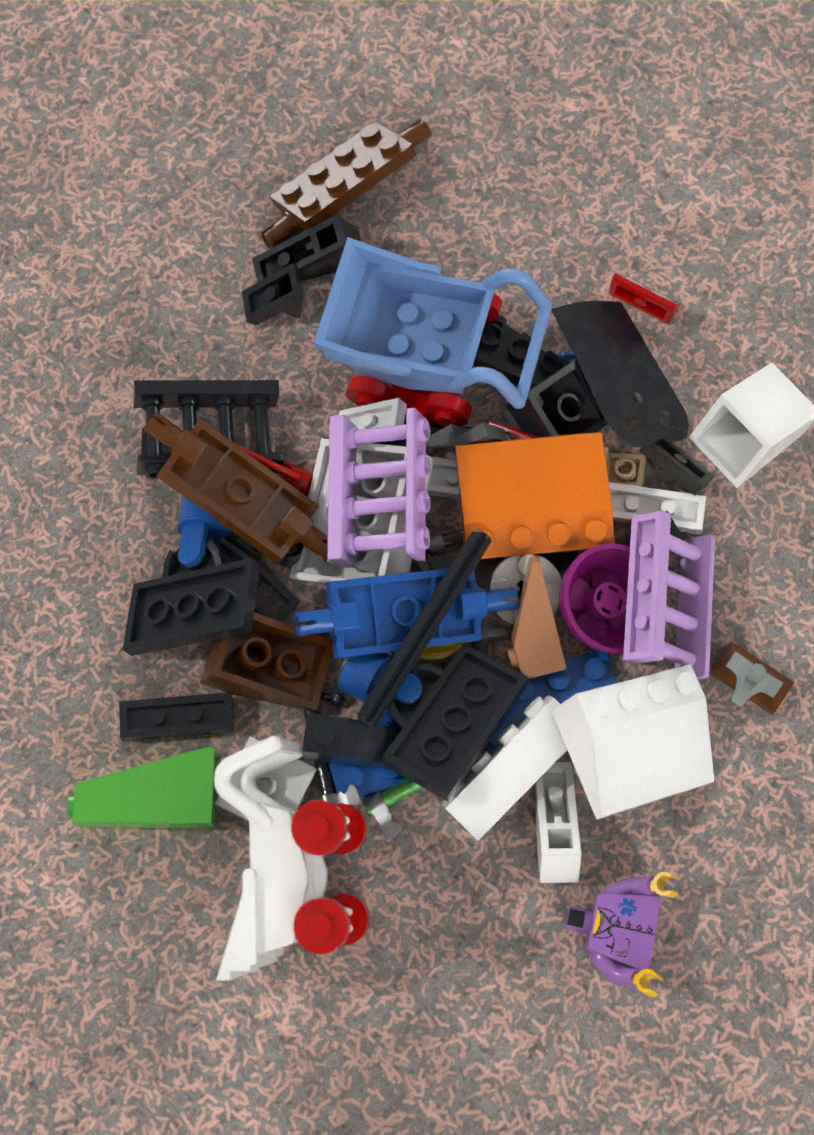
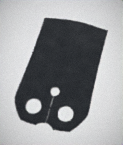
(616, 366)

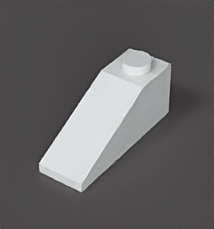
(557, 825)

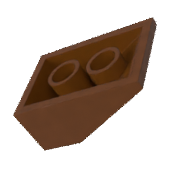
(270, 664)

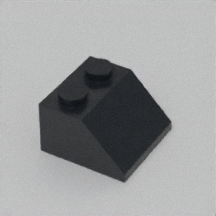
(560, 406)

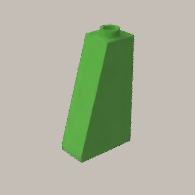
(152, 795)

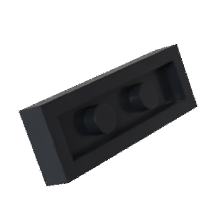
(176, 716)

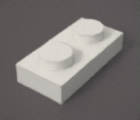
(377, 414)

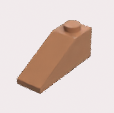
(534, 632)

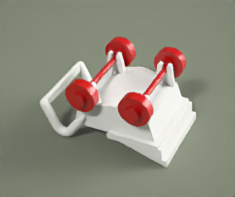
(287, 867)

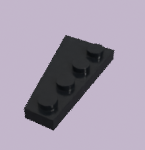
(506, 352)

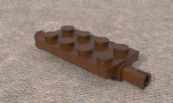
(341, 178)
(237, 489)

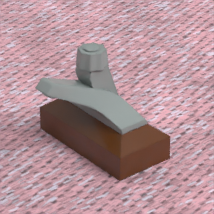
(751, 679)

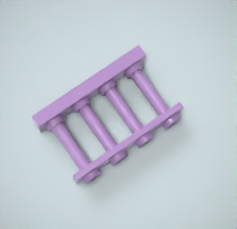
(346, 473)
(648, 595)

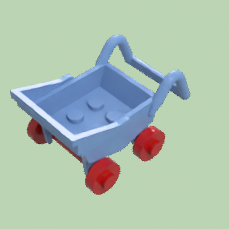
(419, 330)

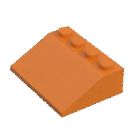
(536, 494)

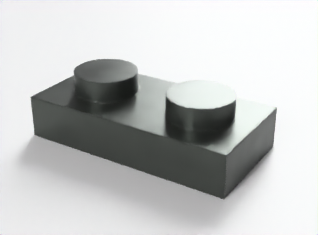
(683, 469)

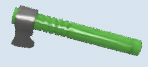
(379, 804)

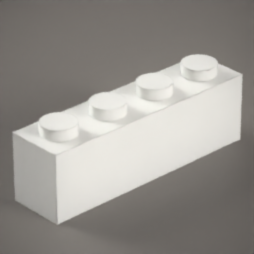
(509, 769)

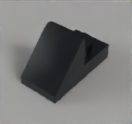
(274, 295)

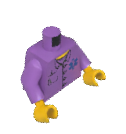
(623, 929)

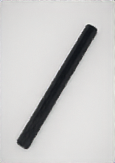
(424, 628)

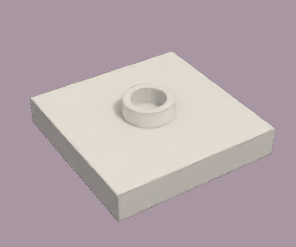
(284, 785)

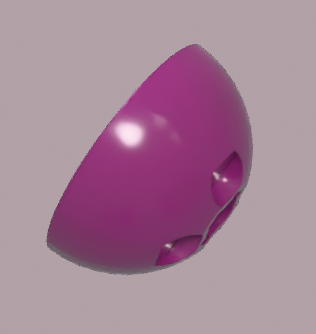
(594, 574)

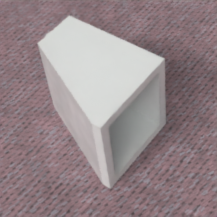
(753, 424)

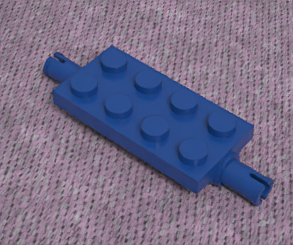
(379, 612)

